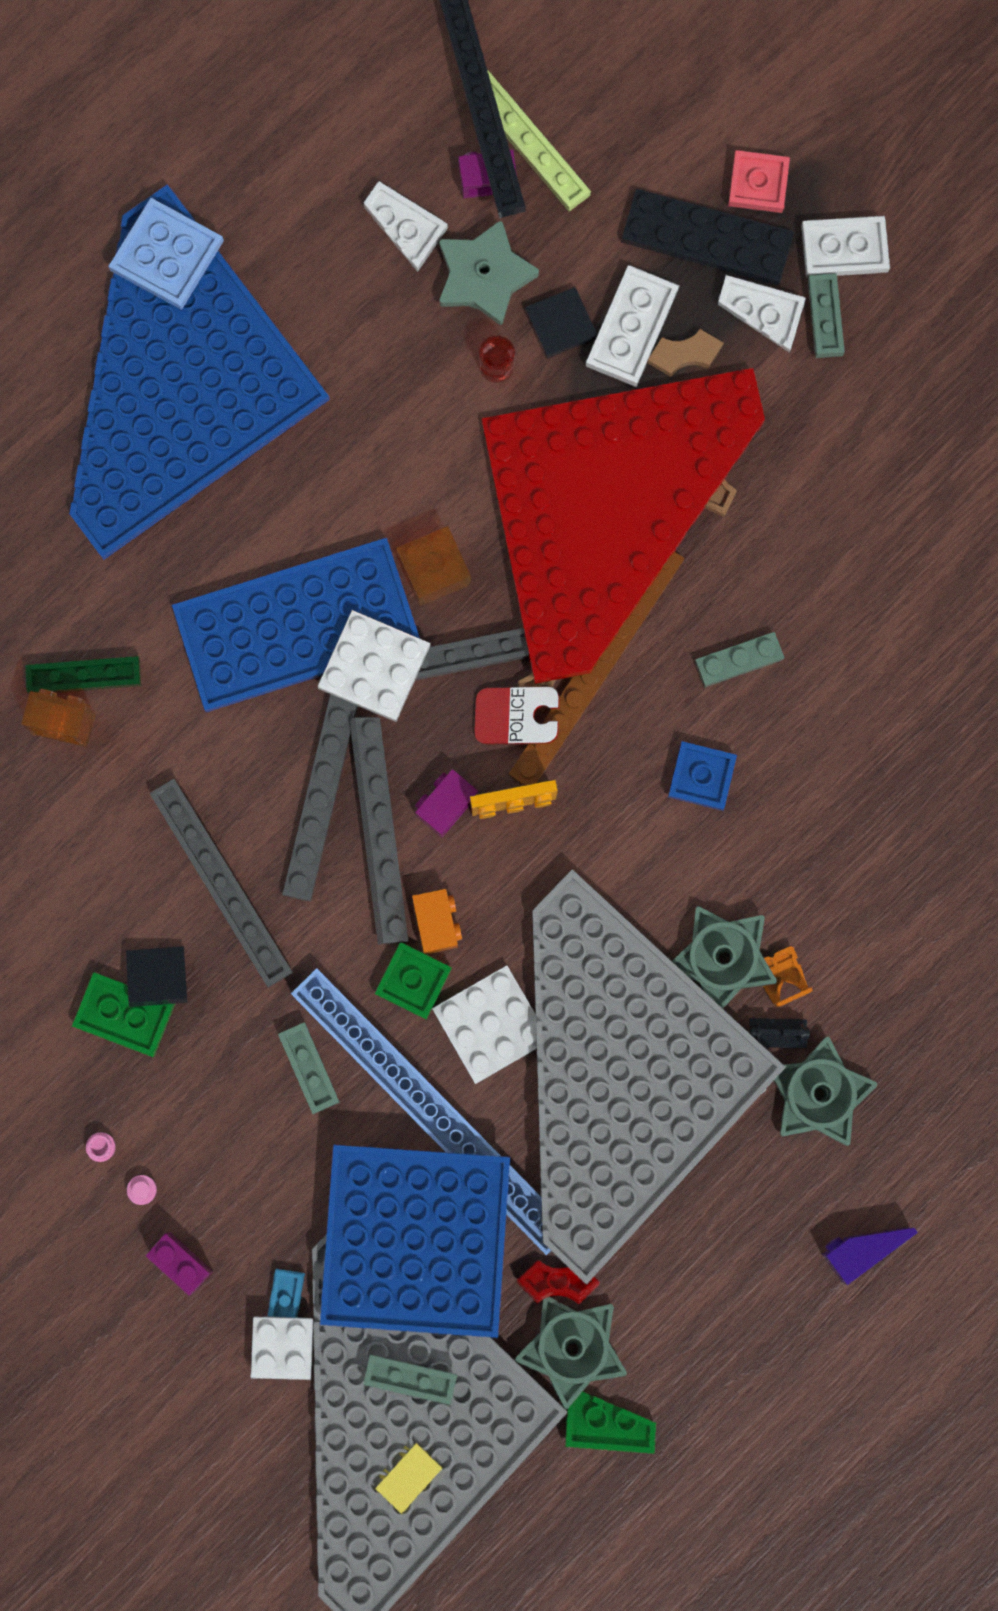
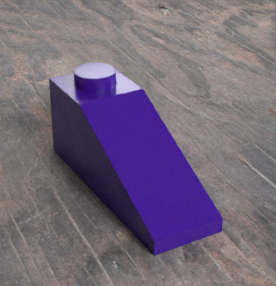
(859, 1253)

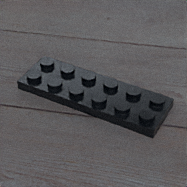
(707, 237)

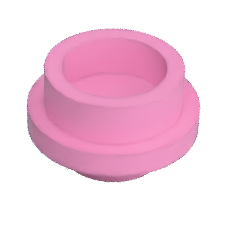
(100, 1147)
(141, 1190)

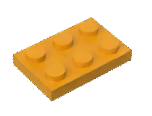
(513, 799)

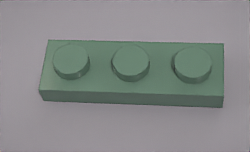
(826, 315)
(739, 659)
(308, 1068)
(410, 1379)

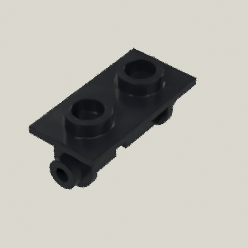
(780, 1032)

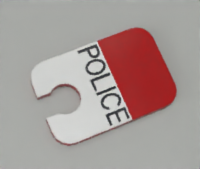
(508, 715)

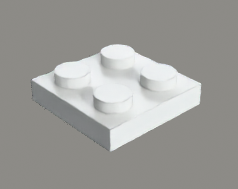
(282, 1347)

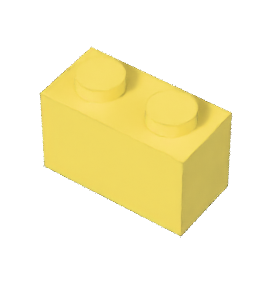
(408, 1477)

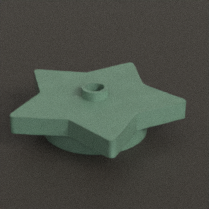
(484, 291)
(738, 939)
(841, 1090)
(590, 1333)

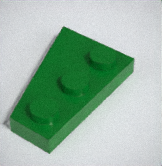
(607, 1427)

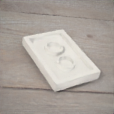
(845, 246)

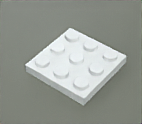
(374, 666)
(489, 1024)

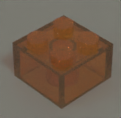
(433, 566)
(58, 718)

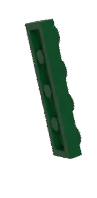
(84, 675)

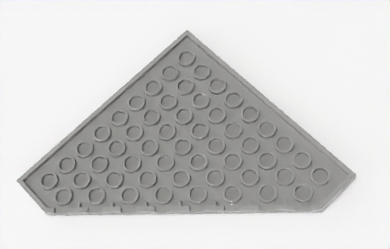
(629, 1074)
(489, 1429)

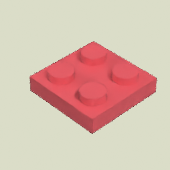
(759, 181)

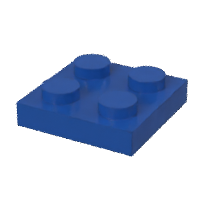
(702, 776)

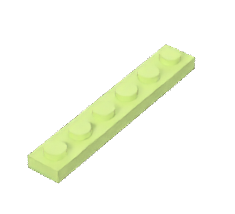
(538, 151)

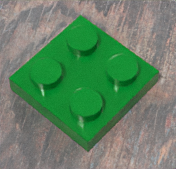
(413, 981)

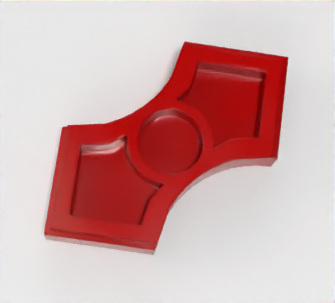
(544, 1281)

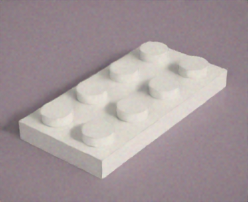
(632, 326)

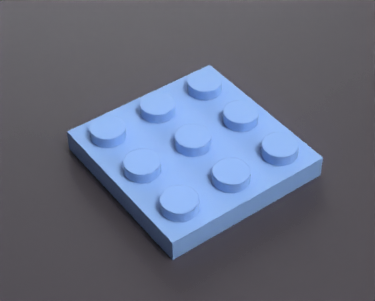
(166, 253)

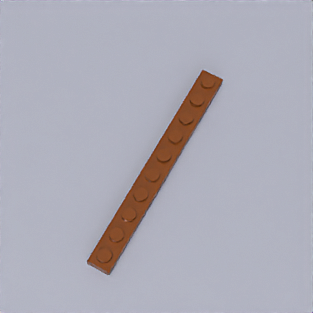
(584, 687)

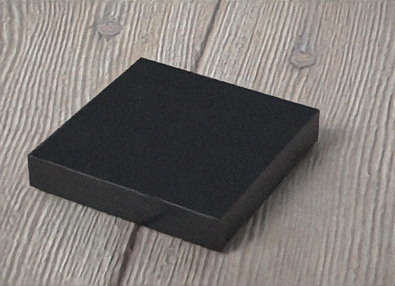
(561, 322)
(156, 976)

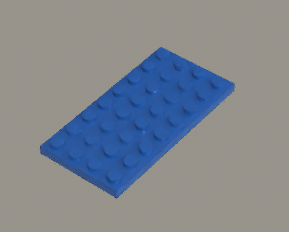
(287, 622)

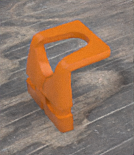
(785, 969)

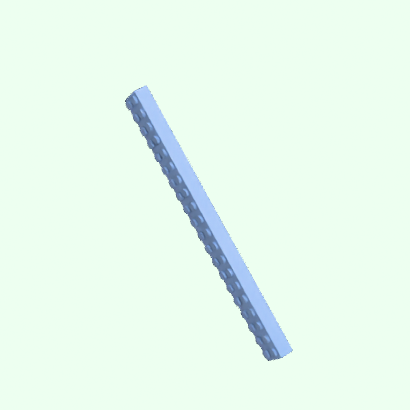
(413, 1092)

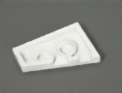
(405, 223)
(763, 309)

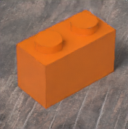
(436, 922)

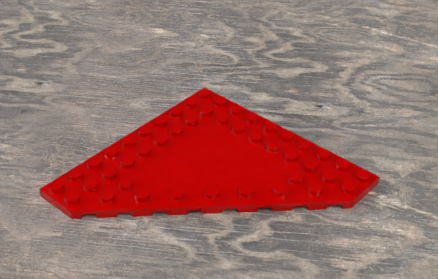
(603, 499)

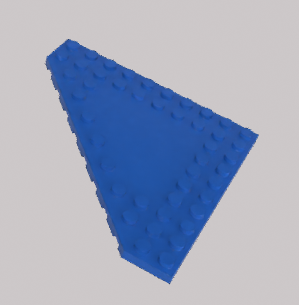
(180, 397)

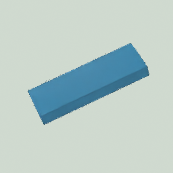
(286, 1293)

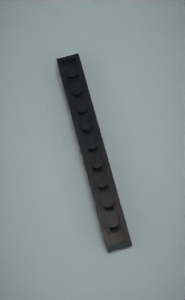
(483, 107)

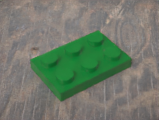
(108, 1016)

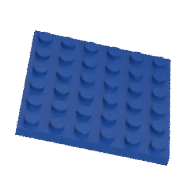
(415, 1241)

